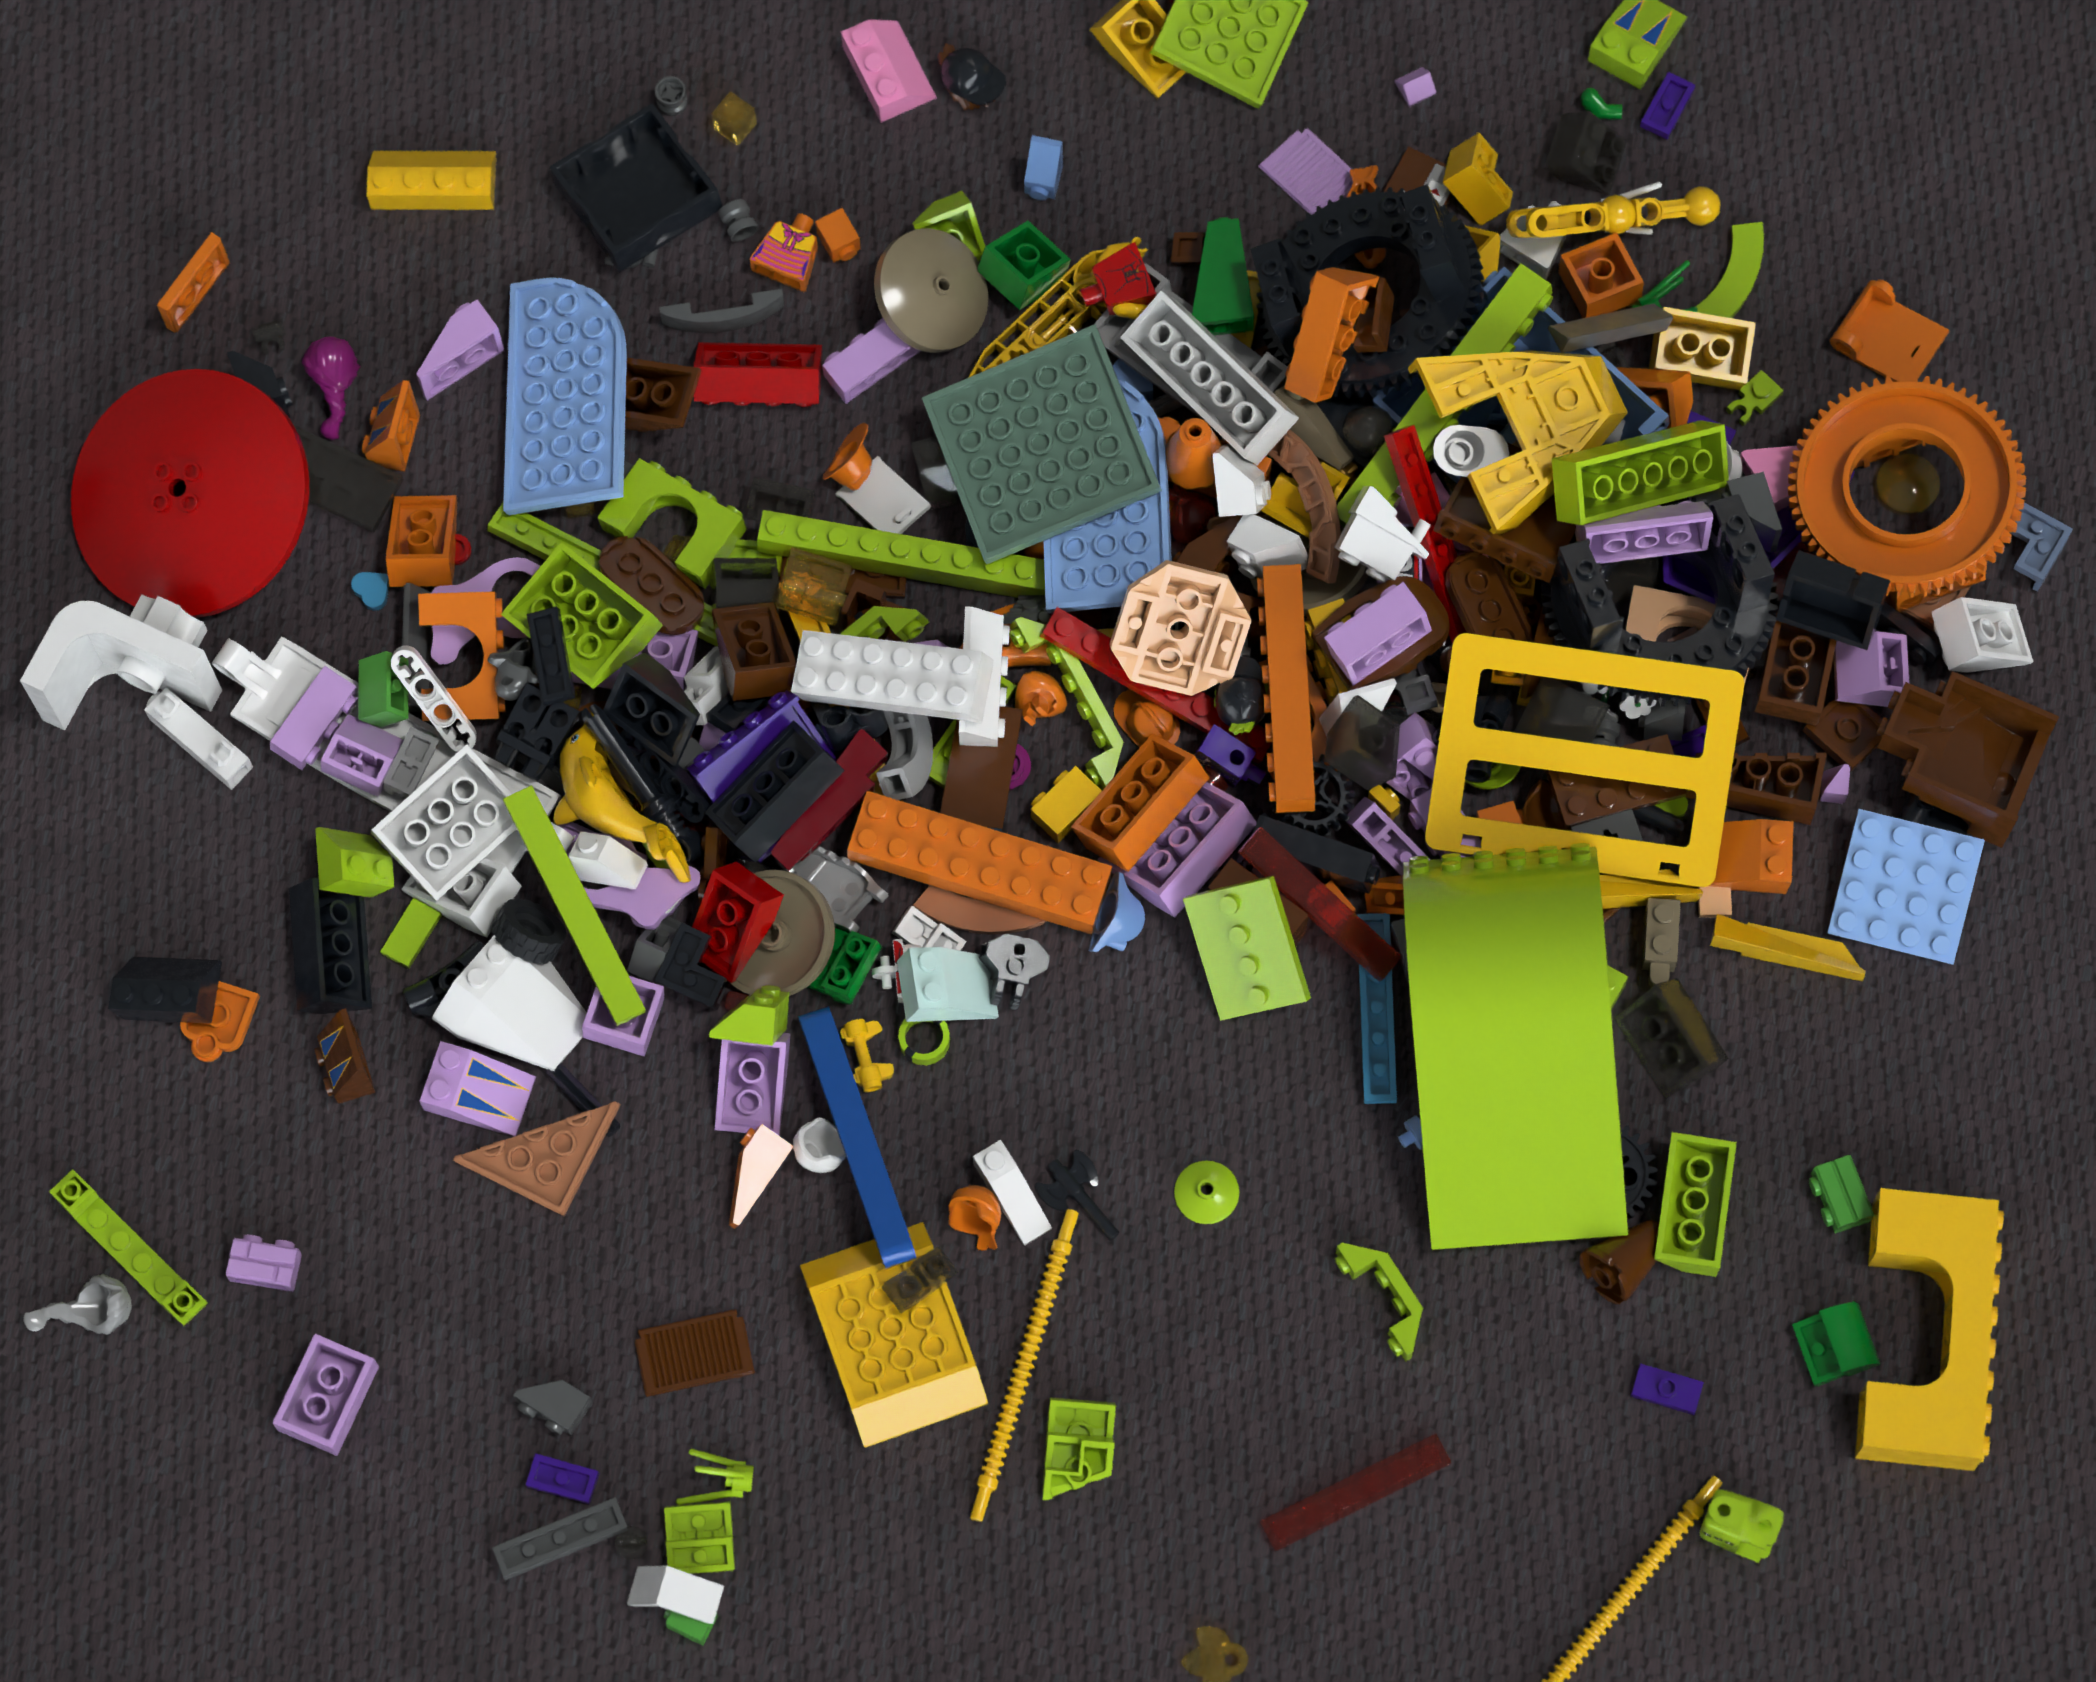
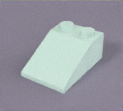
(945, 985)

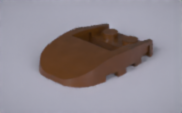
(1407, 660)

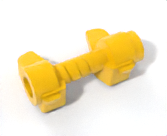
(867, 1074)

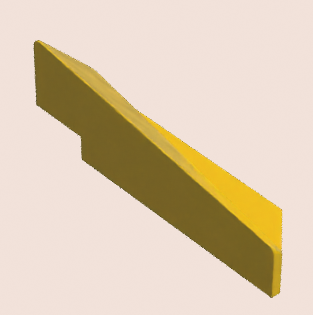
(1631, 892)
(1786, 948)

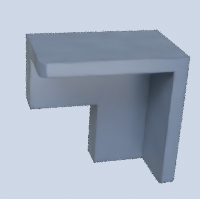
(2045, 542)

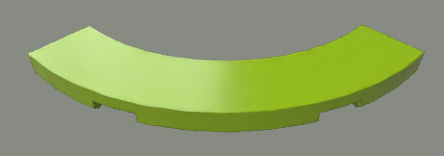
(1740, 273)

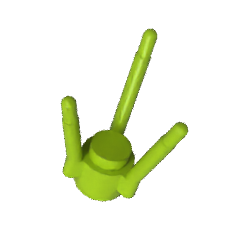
(737, 1474)

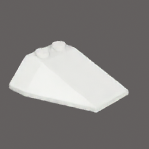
(513, 1008)

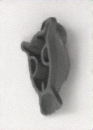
(514, 669)

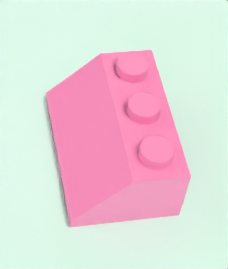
(886, 67)

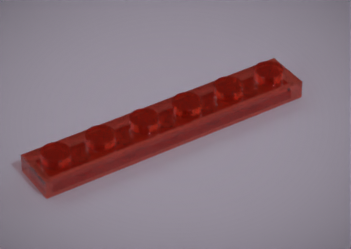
(1355, 1492)

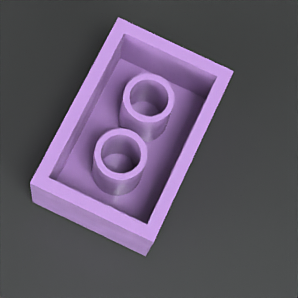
(1377, 632)
(325, 1394)

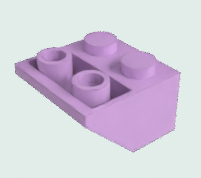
(1872, 673)
(360, 755)
(1415, 757)

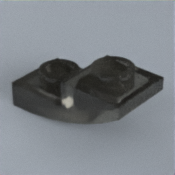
(919, 1279)

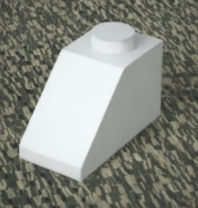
(606, 861)

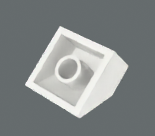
(1239, 483)
(1263, 543)

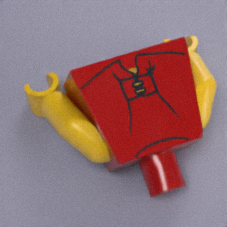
(1121, 281)

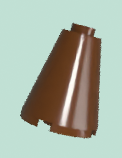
(1621, 1261)

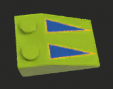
(1635, 39)

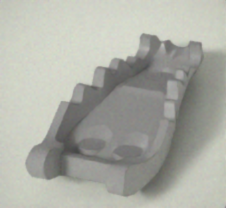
(842, 883)

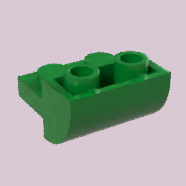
(847, 966)
(1836, 1343)

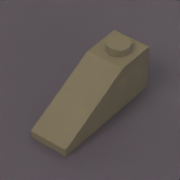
(1316, 430)

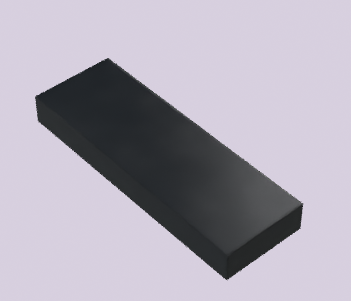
(551, 656)

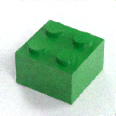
(1023, 264)

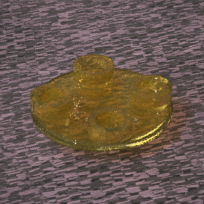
(1908, 483)

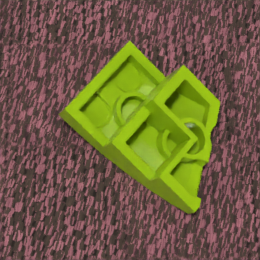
(1077, 1444)

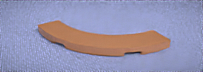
(1318, 500)
(972, 914)

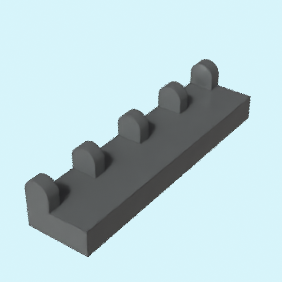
(560, 1538)

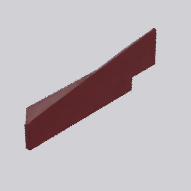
(835, 804)

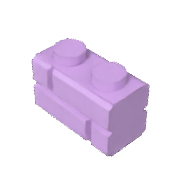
(264, 1263)

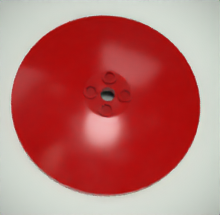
(239, 501)

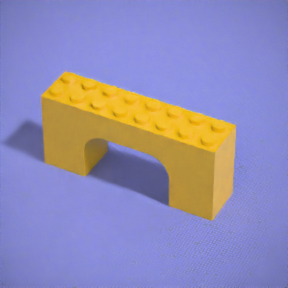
(1958, 1249)

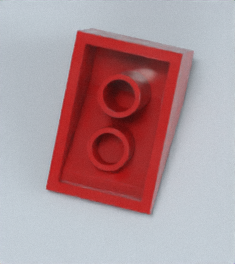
(737, 915)

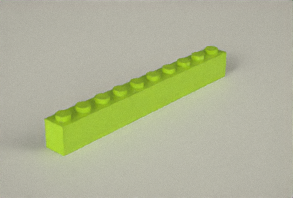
(1494, 332)
(901, 555)

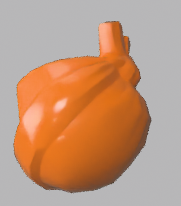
(976, 1212)

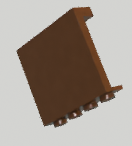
(1529, 547)

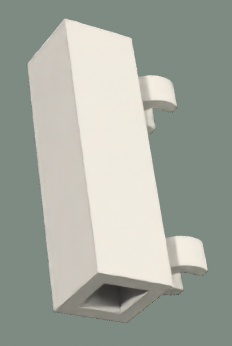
(198, 737)

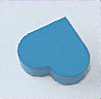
(372, 589)

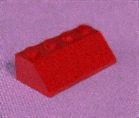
(758, 373)

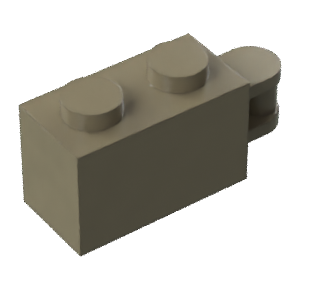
(1660, 939)

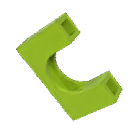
(651, 488)

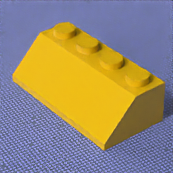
(431, 180)

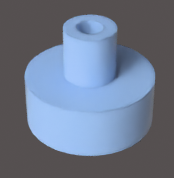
(1413, 1133)

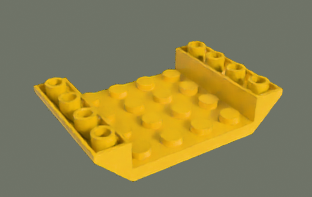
(892, 1364)

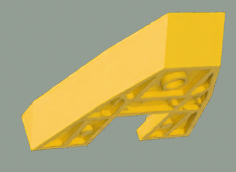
(1553, 407)

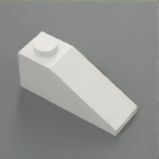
(1012, 1192)

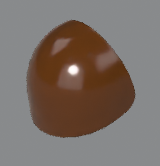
(1541, 807)

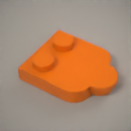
(229, 1024)

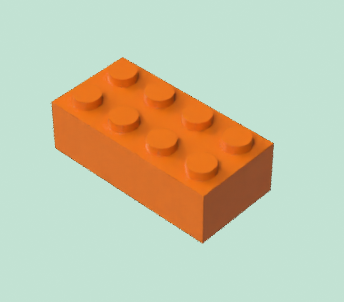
(1140, 802)

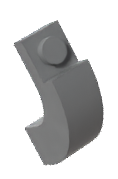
(910, 755)

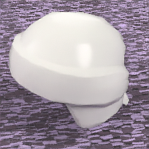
(818, 1146)

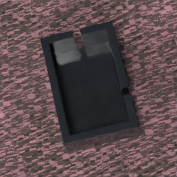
(1832, 600)

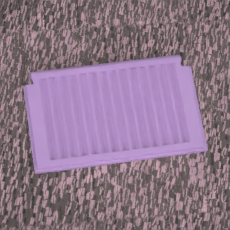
(1308, 171)

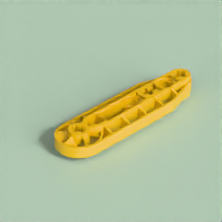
(1030, 338)

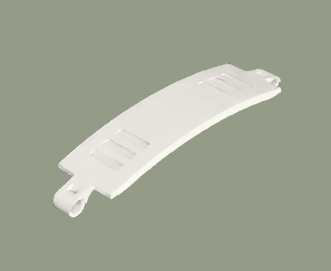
(283, 678)

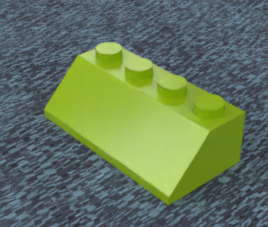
(1695, 1203)

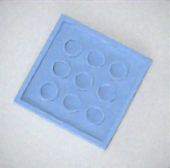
(1905, 886)

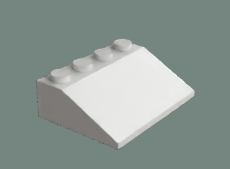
(448, 823)

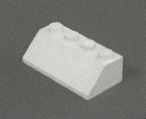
(986, 633)

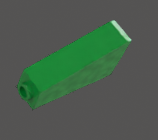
(1223, 287)

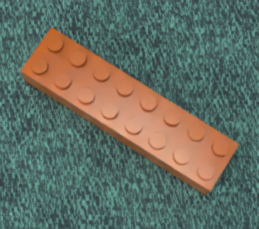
(979, 862)

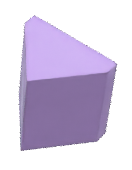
(1416, 86)

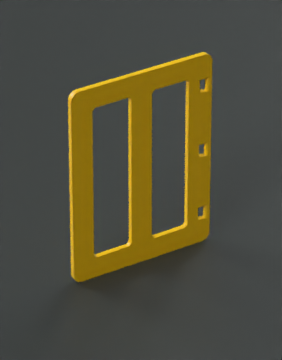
(1704, 775)

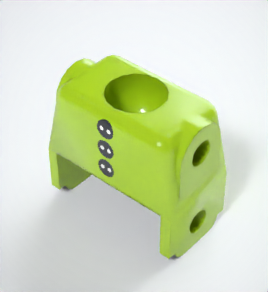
(1741, 1525)

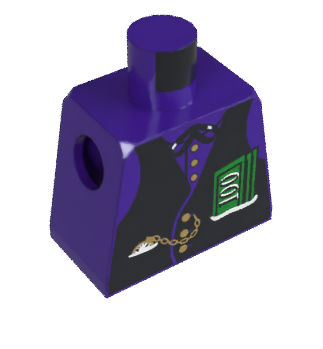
(1220, 749)

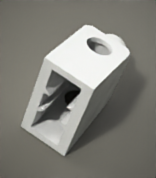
(1533, 252)

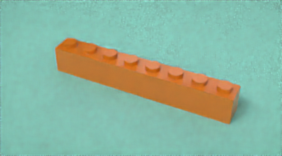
(1288, 689)

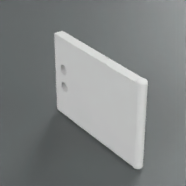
(885, 500)

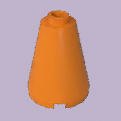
(1191, 454)

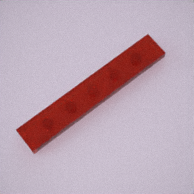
(1320, 903)

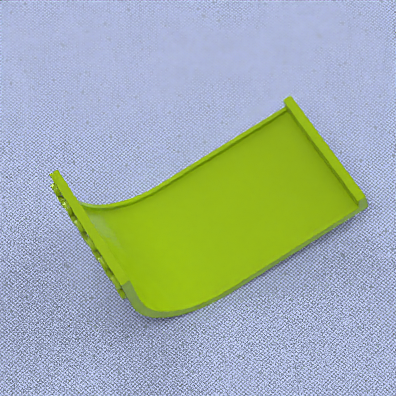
(1514, 1047)

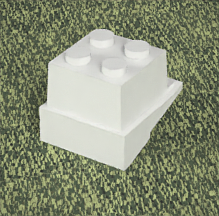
(1378, 538)

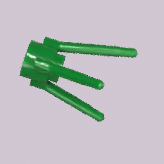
(1664, 288)

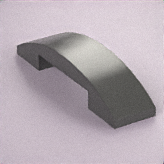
(723, 320)

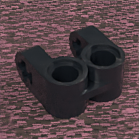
(842, 724)

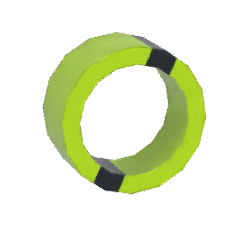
(929, 1058)

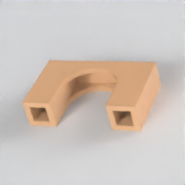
(1657, 610)

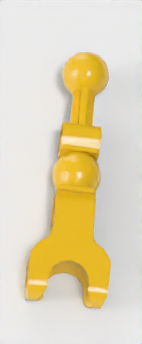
(1614, 214)

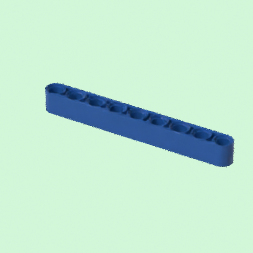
(857, 1137)

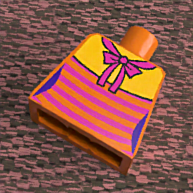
(787, 253)

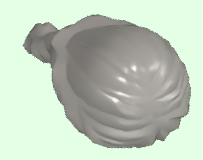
(98, 1307)

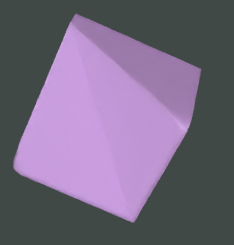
(1835, 784)

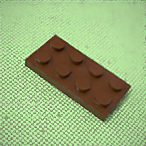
(1591, 797)

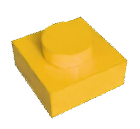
(1386, 800)

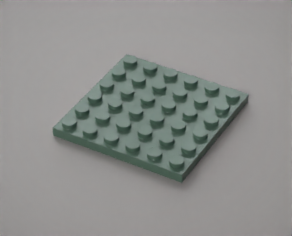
(1041, 444)

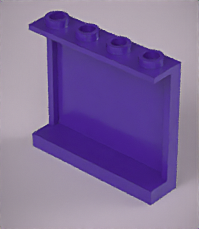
(739, 748)

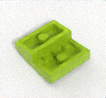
(700, 1537)

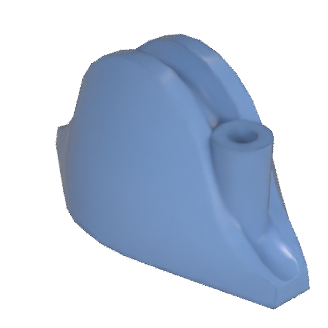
(1119, 917)

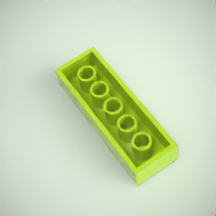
(1640, 472)

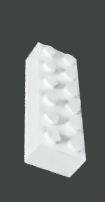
(1209, 378)
(892, 676)

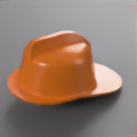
(852, 461)
(1142, 717)

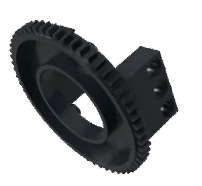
(1366, 221)
(1741, 578)

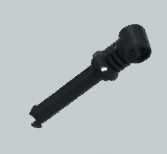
(653, 804)

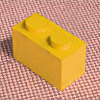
(1064, 803)

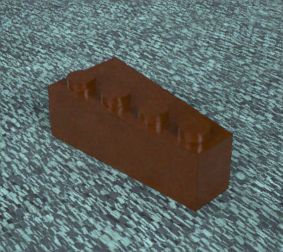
(1775, 785)

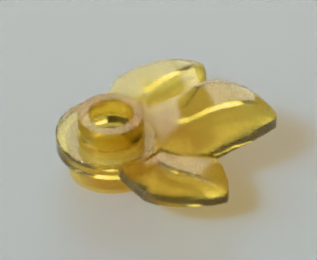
(1209, 1658)

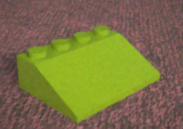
(598, 617)

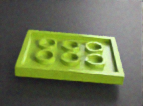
(1246, 948)

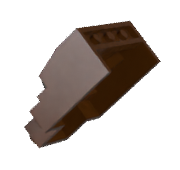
(1967, 750)

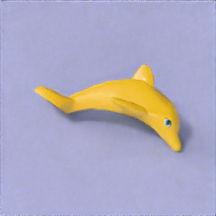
(602, 804)

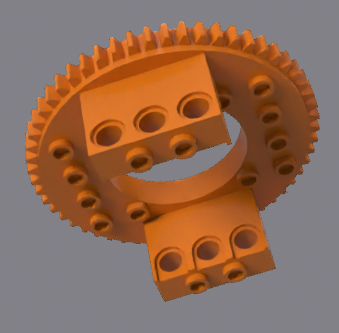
(1882, 424)

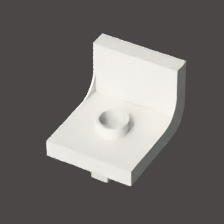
(147, 650)

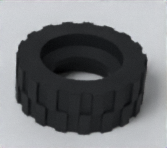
(529, 931)

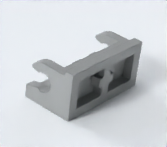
(410, 763)

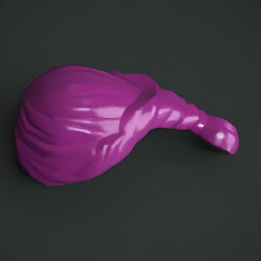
(333, 367)

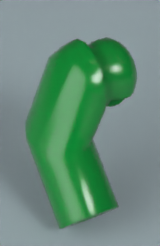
(1594, 103)

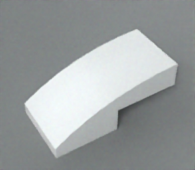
(920, 930)

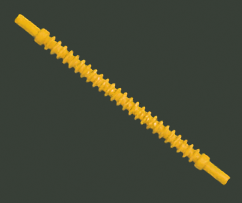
(987, 1482)
(1693, 1510)

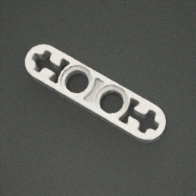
(429, 701)

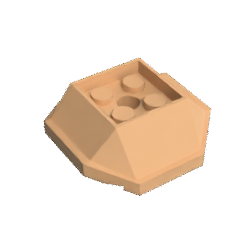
(1186, 658)

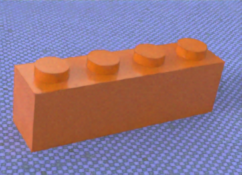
(1327, 331)

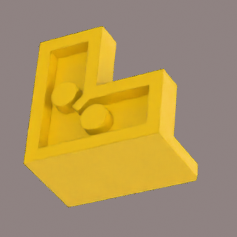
(1474, 182)
(1288, 505)

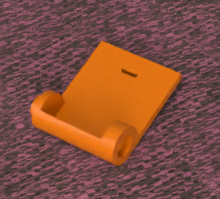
(1886, 334)

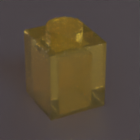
(734, 118)

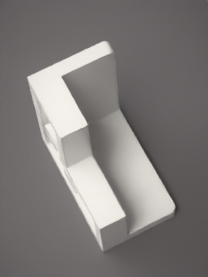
(675, 1592)

